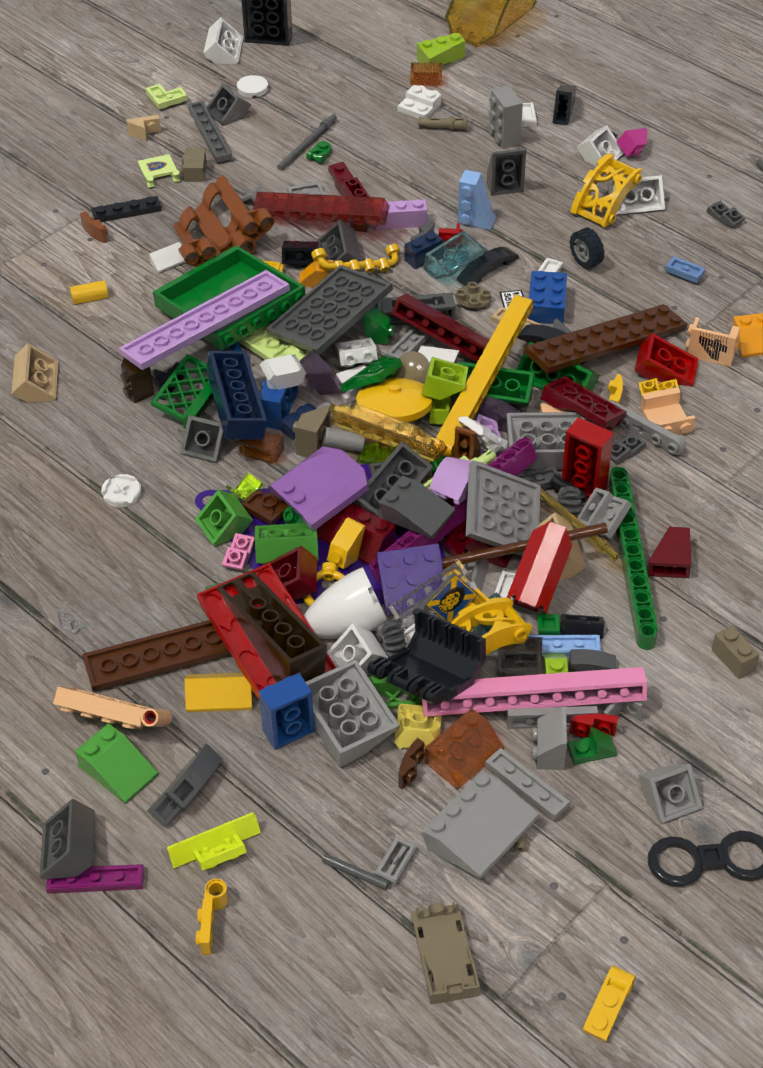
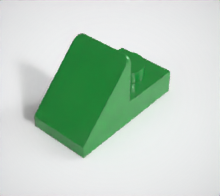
(595, 747)

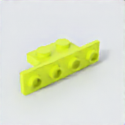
(216, 844)

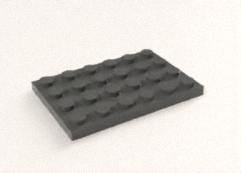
(329, 309)

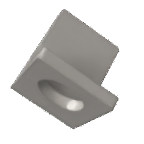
(250, 194)
(616, 708)

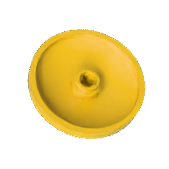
(396, 398)

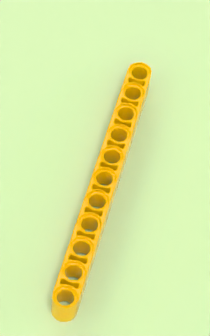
(486, 368)

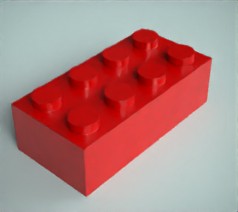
(587, 456)

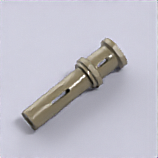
(451, 123)

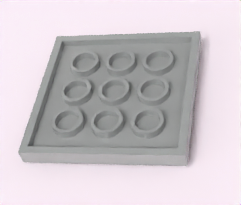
(500, 506)

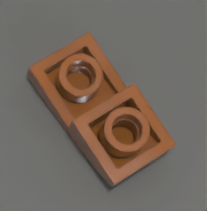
(94, 227)

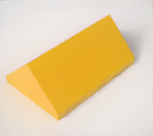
(217, 692)

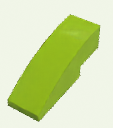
(440, 410)

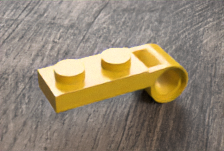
(206, 913)
(609, 1003)

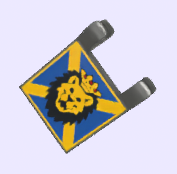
(448, 598)

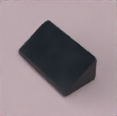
(582, 625)

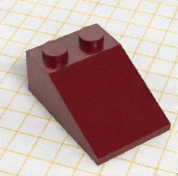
(297, 572)

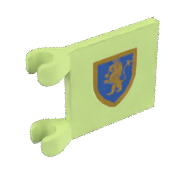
(158, 167)

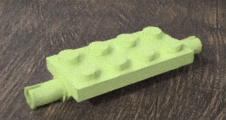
(269, 346)

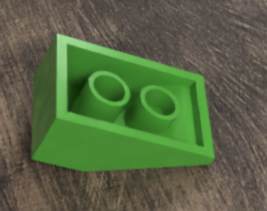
(115, 763)

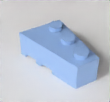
(473, 202)

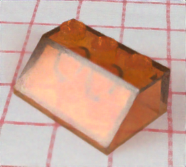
(462, 749)

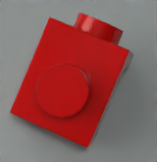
(447, 233)

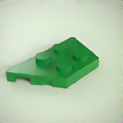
(373, 373)

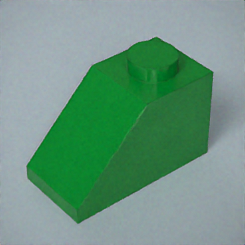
(378, 326)

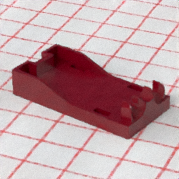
(570, 395)

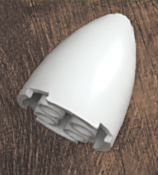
(346, 603)

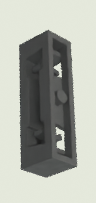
(440, 302)

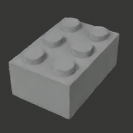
(505, 117)

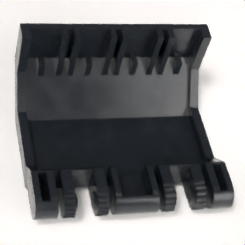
(437, 662)

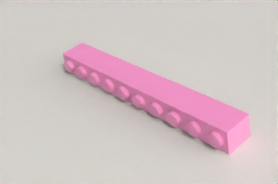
(546, 691)

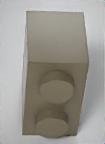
(194, 165)
(735, 652)

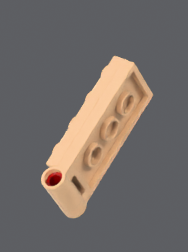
(110, 709)

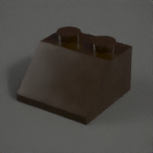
(136, 382)

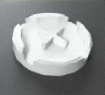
(252, 86)
(121, 490)

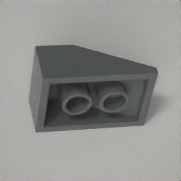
(506, 172)
(415, 507)

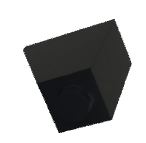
(564, 104)

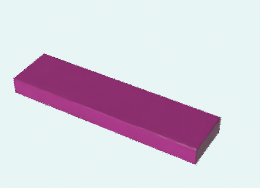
(100, 879)

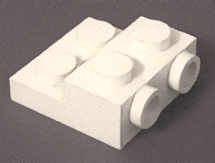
(420, 102)
(356, 352)

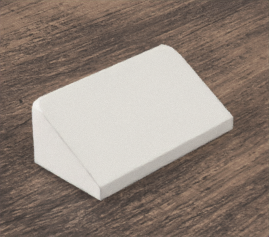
(166, 258)

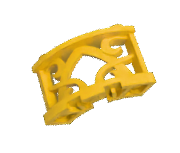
(613, 170)
(507, 624)

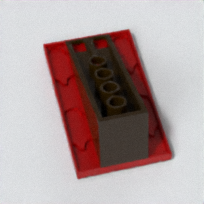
(264, 629)

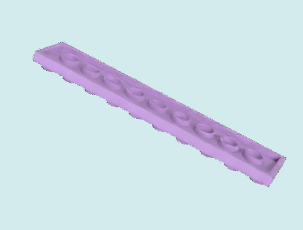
(203, 319)

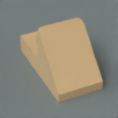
(143, 125)

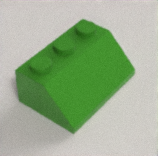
(277, 540)

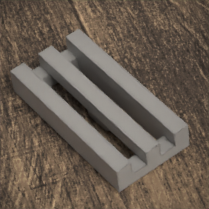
(388, 875)

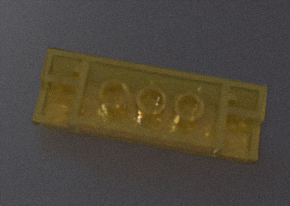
(386, 429)

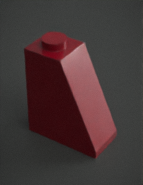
(672, 555)

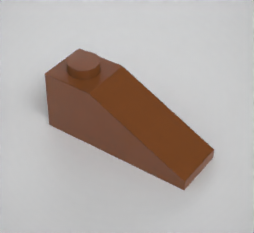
(466, 443)

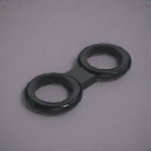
(705, 858)

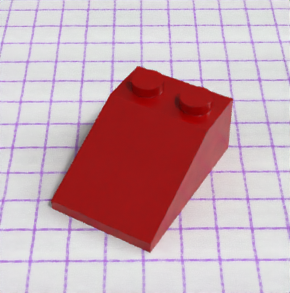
(665, 362)

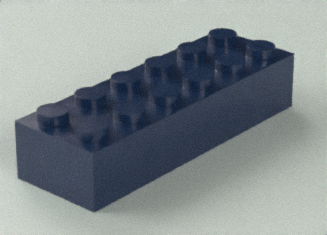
(236, 395)

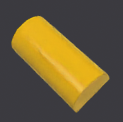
(89, 292)

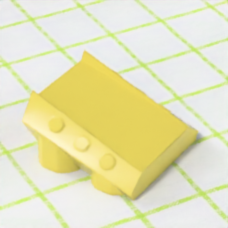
(415, 725)

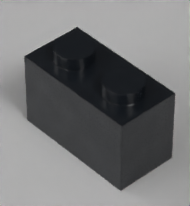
(298, 252)

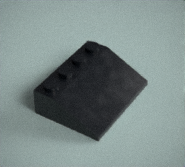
(267, 21)

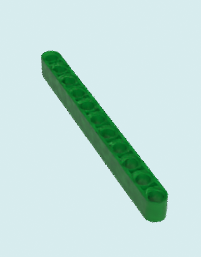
(634, 564)

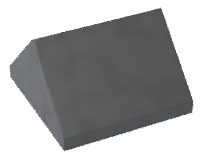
(203, 439)

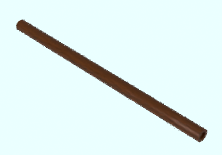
(518, 546)

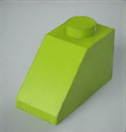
(554, 663)

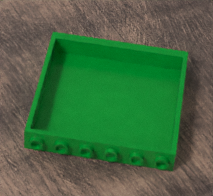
(217, 277)

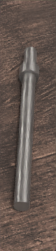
(324, 125)

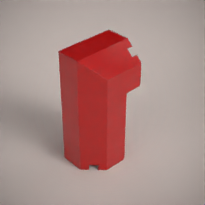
(541, 567)

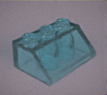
(453, 255)

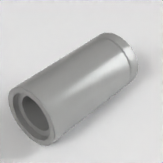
(343, 440)

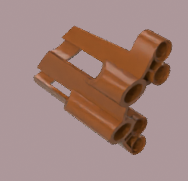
(242, 231)

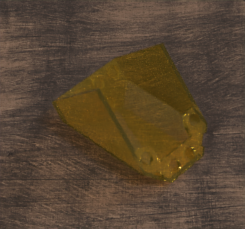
(484, 19)

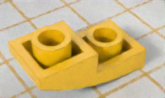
(653, 385)
(615, 388)

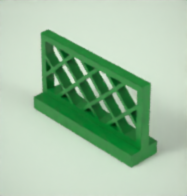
(200, 402)

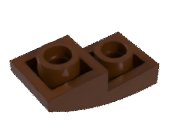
(408, 766)

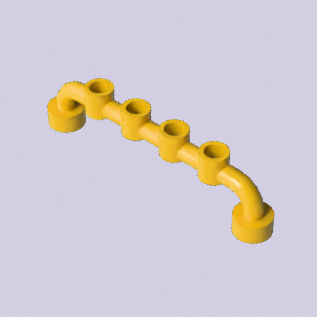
(369, 265)

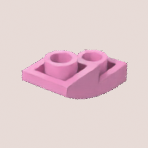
(239, 552)

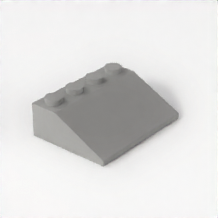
(546, 432)
(349, 712)
(479, 825)

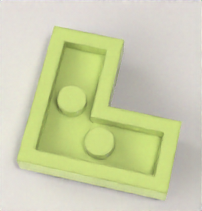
(163, 98)

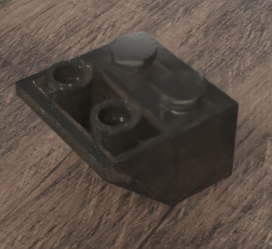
(520, 658)

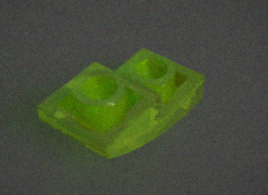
(375, 453)

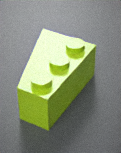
(441, 49)

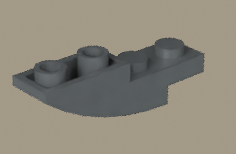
(185, 785)

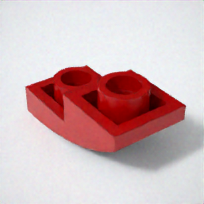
(581, 724)

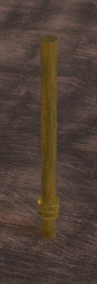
(601, 544)

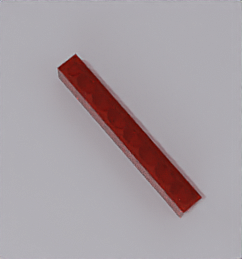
(324, 208)

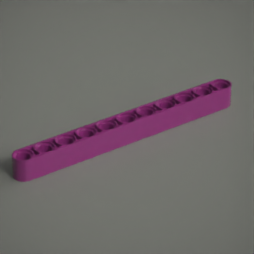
(511, 461)

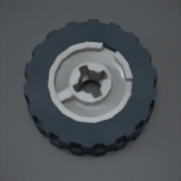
(587, 248)

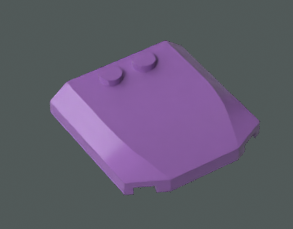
(321, 485)

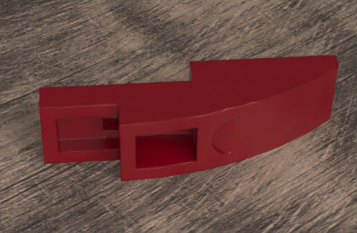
(345, 182)

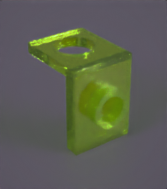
(246, 487)

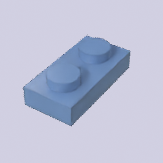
(685, 269)

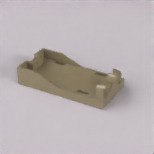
(445, 953)

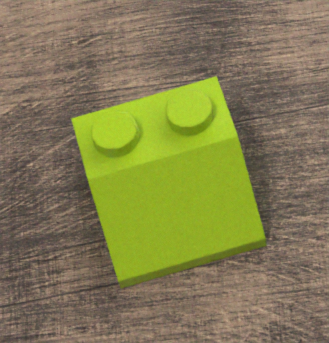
(444, 379)

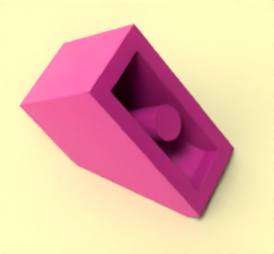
(633, 141)

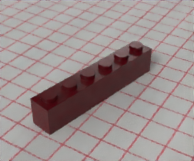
(440, 326)

